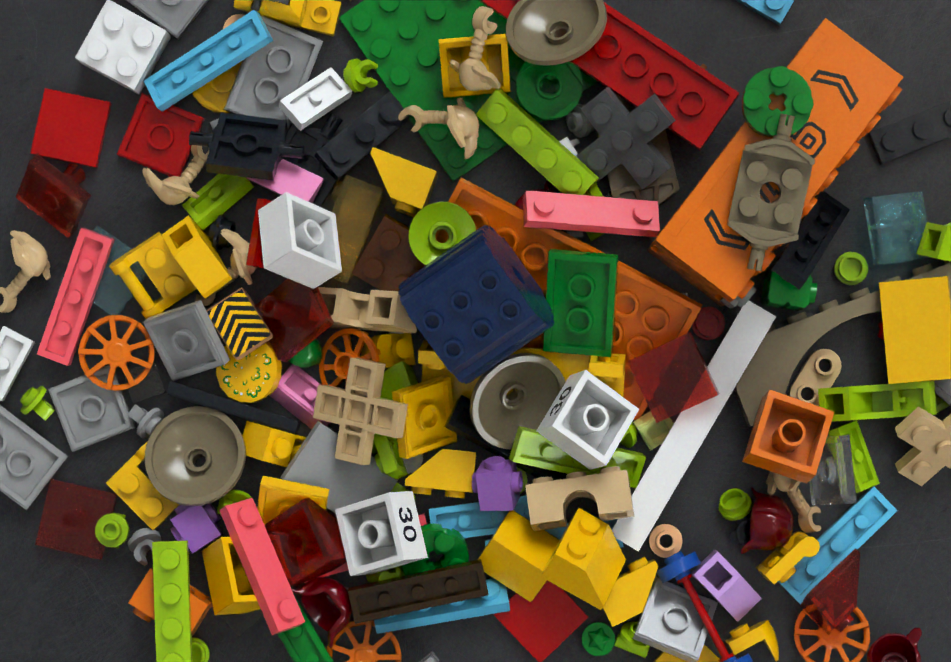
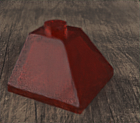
(306, 541)
(835, 596)

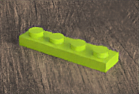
(536, 144)
(537, 451)
(172, 601)

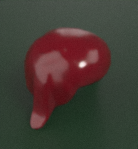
(769, 523)
(327, 604)
(896, 647)

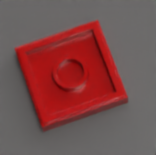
(71, 128)
(159, 138)
(543, 621)

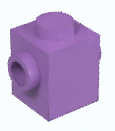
(497, 484)
(196, 525)

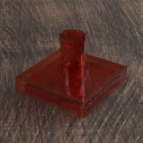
(54, 194)
(294, 317)
(673, 377)
(71, 518)

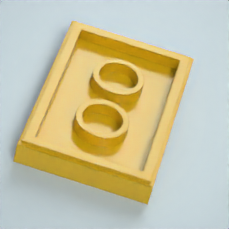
(917, 329)

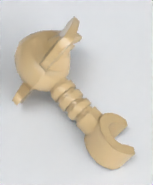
(472, 71)
(459, 118)
(175, 188)
(33, 261)
(237, 261)
(791, 487)

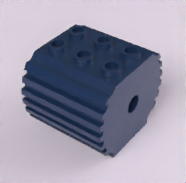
(476, 304)

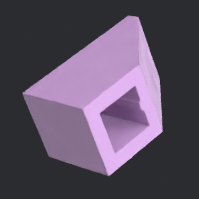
(726, 585)

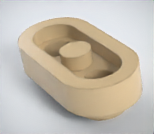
(813, 377)

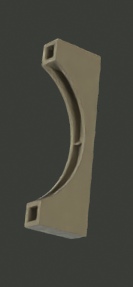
(785, 347)

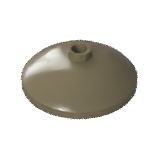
(555, 29)
(534, 387)
(181, 441)

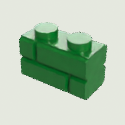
(780, 293)

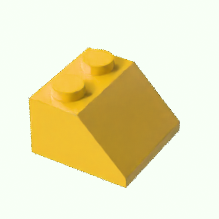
(405, 181)
(586, 559)
(227, 579)

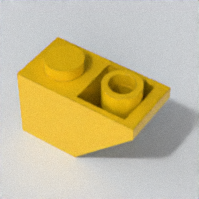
(197, 256)
(271, 443)
(445, 471)
(630, 591)

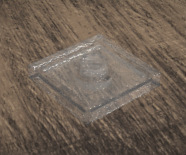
(835, 475)

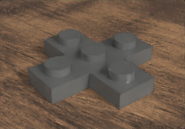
(626, 137)

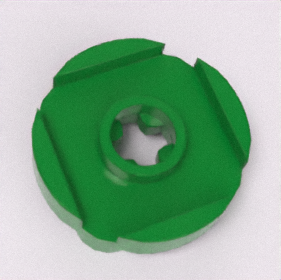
(777, 82)
(545, 105)
(443, 542)

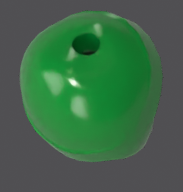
(308, 356)

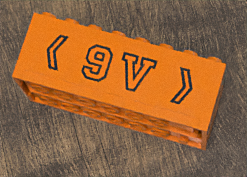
(848, 95)

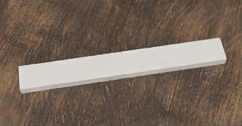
(693, 426)

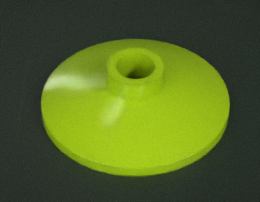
(437, 217)

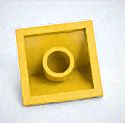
(494, 58)
(518, 555)

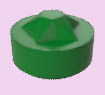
(598, 638)

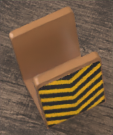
(239, 323)

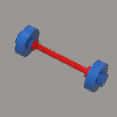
(679, 567)

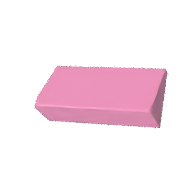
(293, 180)
(298, 395)

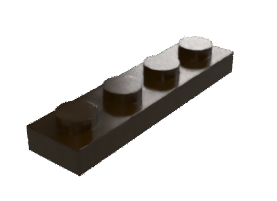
(417, 591)

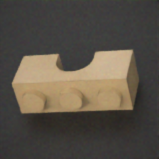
(372, 312)
(550, 498)

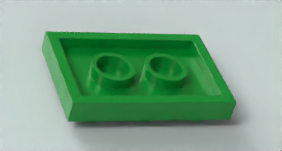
(582, 302)

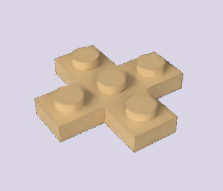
(360, 411)
(931, 445)

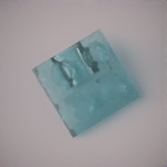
(895, 226)

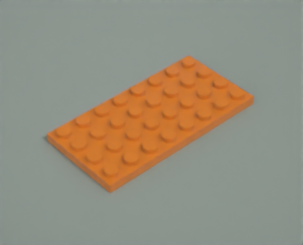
(644, 308)

